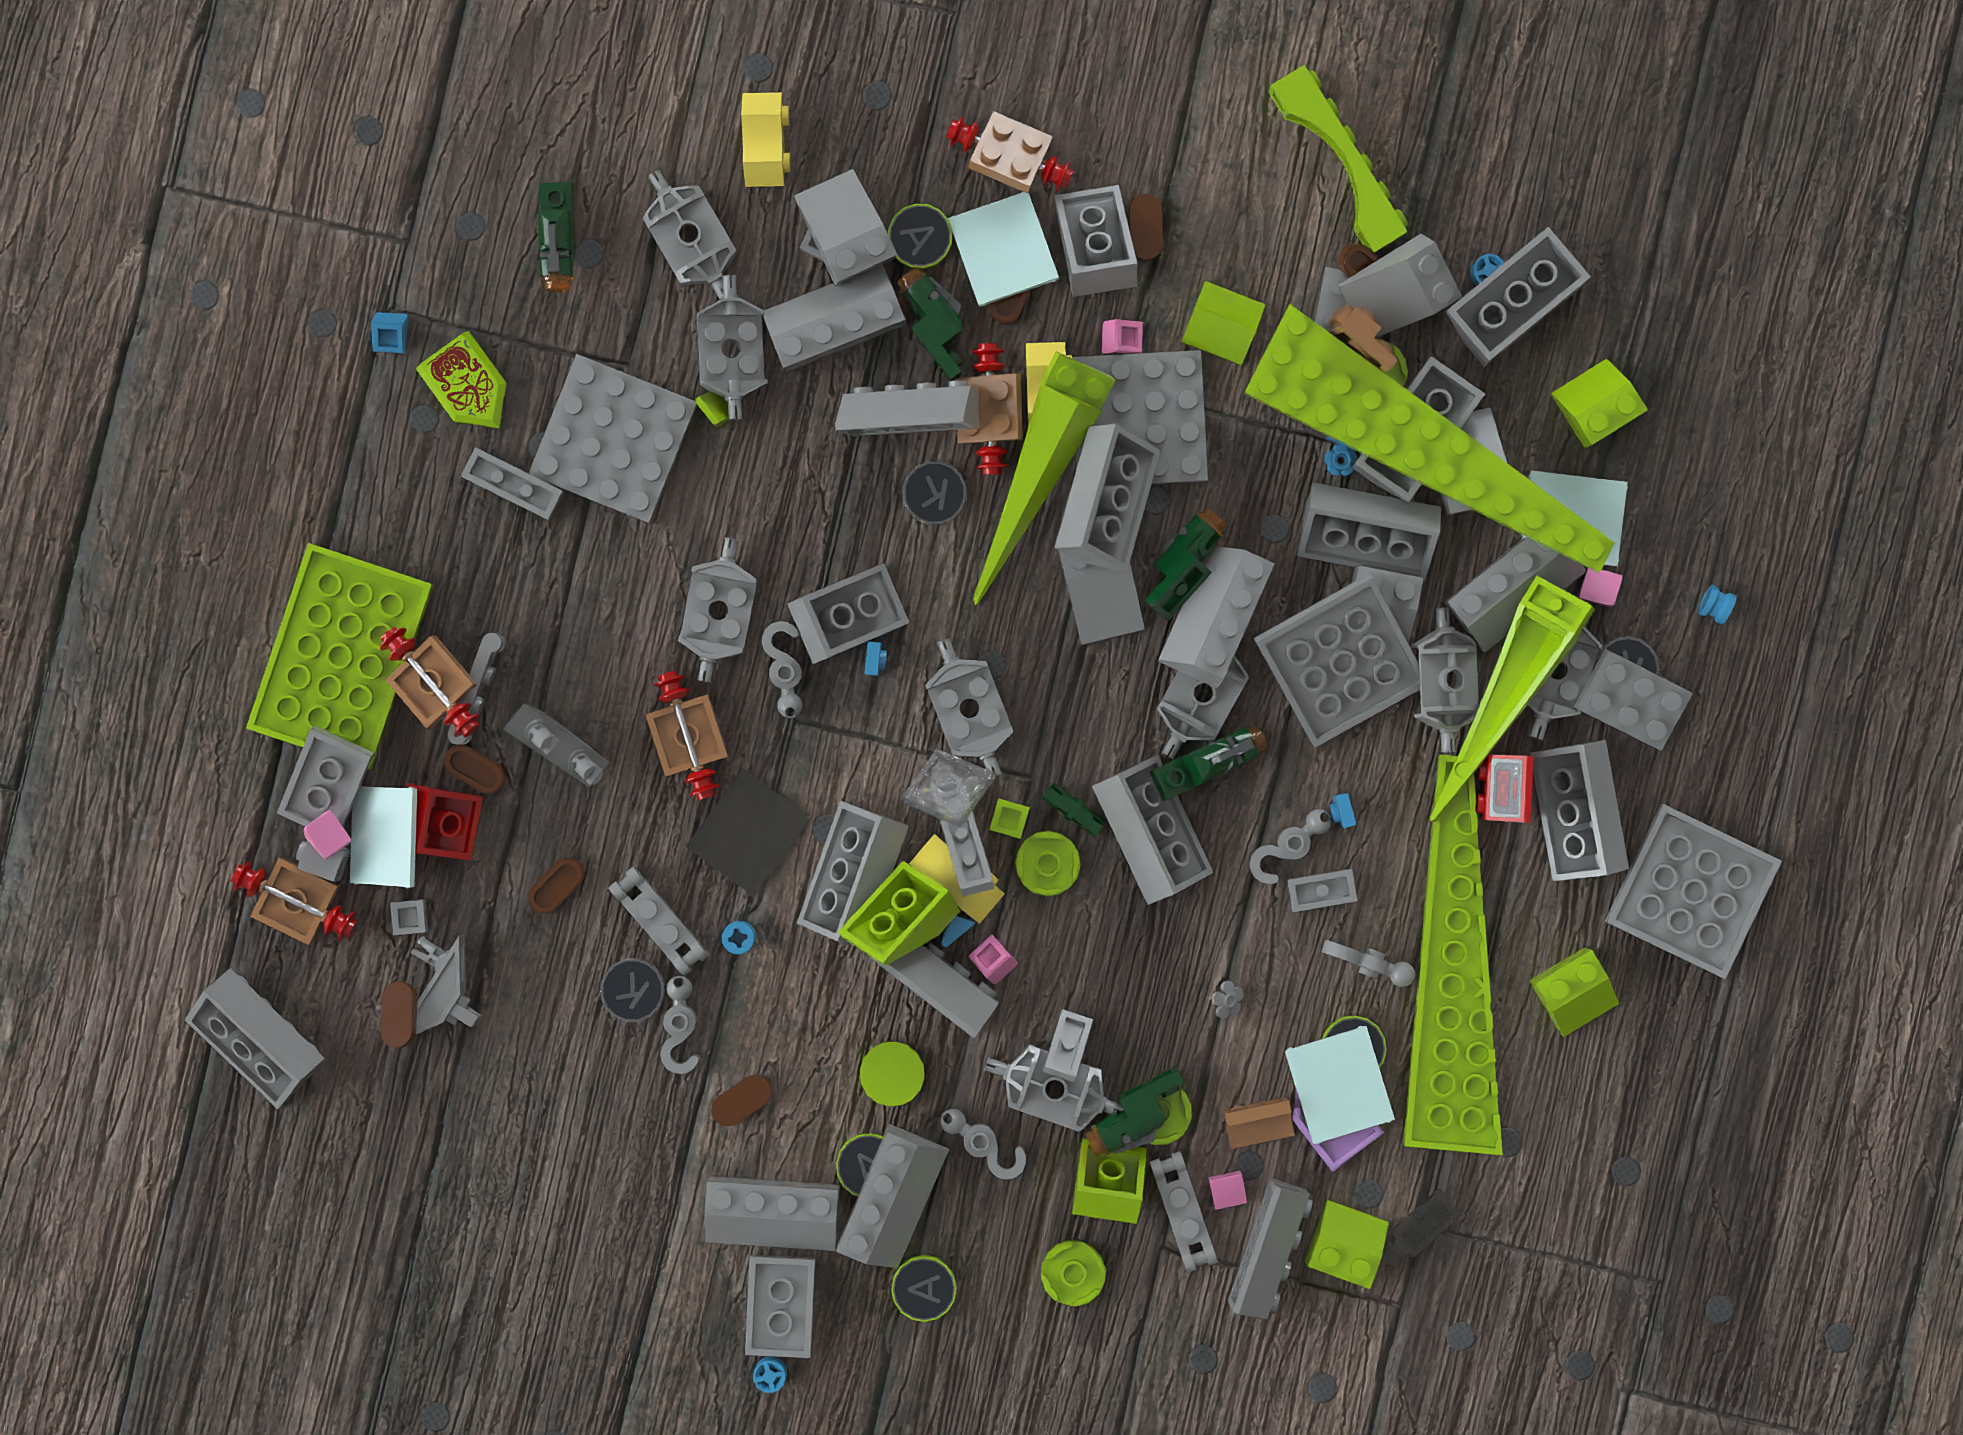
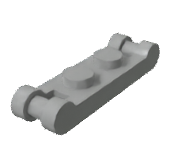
(482, 674)
(659, 921)
(1183, 1212)

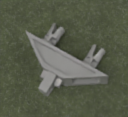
(557, 744)
(445, 994)

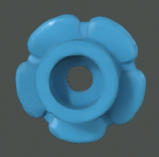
(1336, 468)

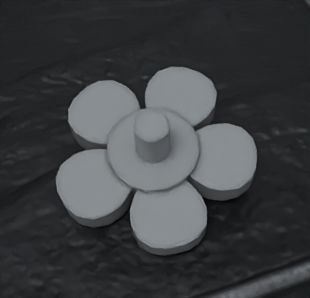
(1227, 1000)

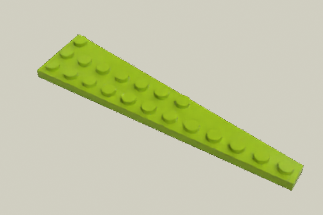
(1357, 404)
(1453, 1052)

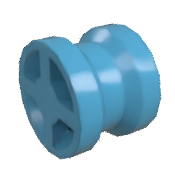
(1491, 262)
(1717, 604)
(744, 936)
(770, 1380)

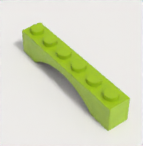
(1304, 104)

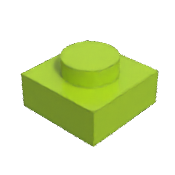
(1009, 818)

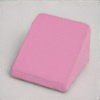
(1122, 337)
(1600, 587)
(327, 835)
(993, 960)
(1228, 1190)

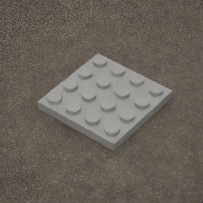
(1160, 403)
(613, 438)
(1341, 660)
(1693, 891)

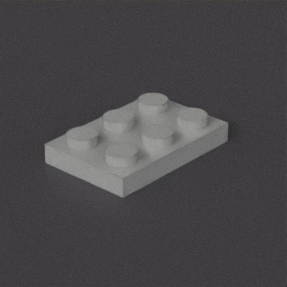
(1633, 699)
(325, 778)
(780, 1306)

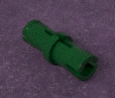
(1073, 809)

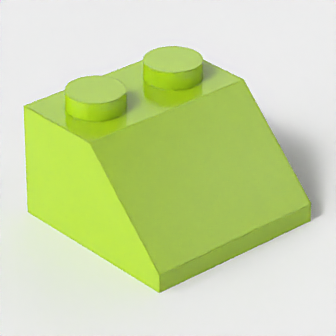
(1598, 402)
(1575, 991)
(1109, 1184)
(1347, 1244)

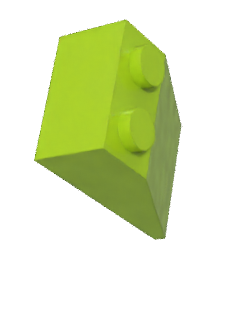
(900, 915)

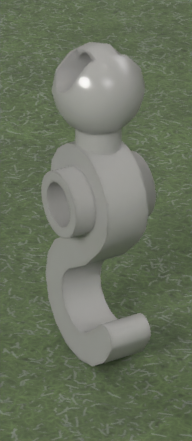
(785, 670)
(1291, 843)
(1372, 963)
(679, 1023)
(982, 1142)

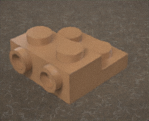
(1357, 330)

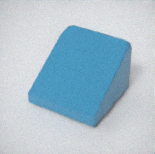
(389, 332)
(956, 928)

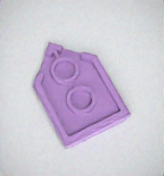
(1340, 1149)

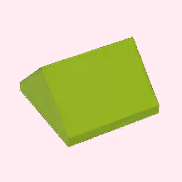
(1223, 323)

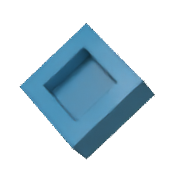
(875, 659)
(1342, 811)

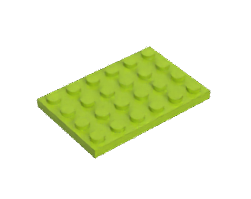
(329, 653)

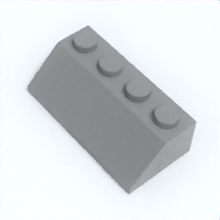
(1517, 296)
(833, 318)
(1444, 393)
(909, 410)
(1107, 497)
(1369, 530)
(1491, 598)
(1216, 615)
(1579, 811)
(1152, 832)
(852, 866)
(945, 987)
(254, 1038)
(891, 1198)
(771, 1213)
(1268, 1249)

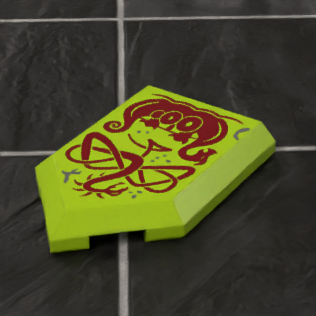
(465, 382)

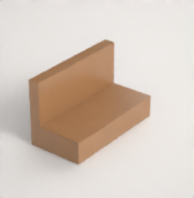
(1258, 1122)

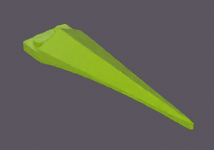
(1064, 409)
(1536, 644)

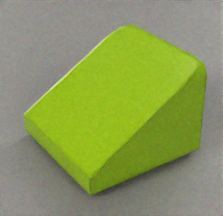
(714, 408)

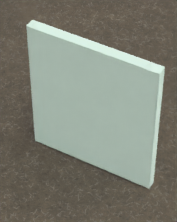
(1003, 248)
(1593, 499)
(384, 836)
(1339, 1085)

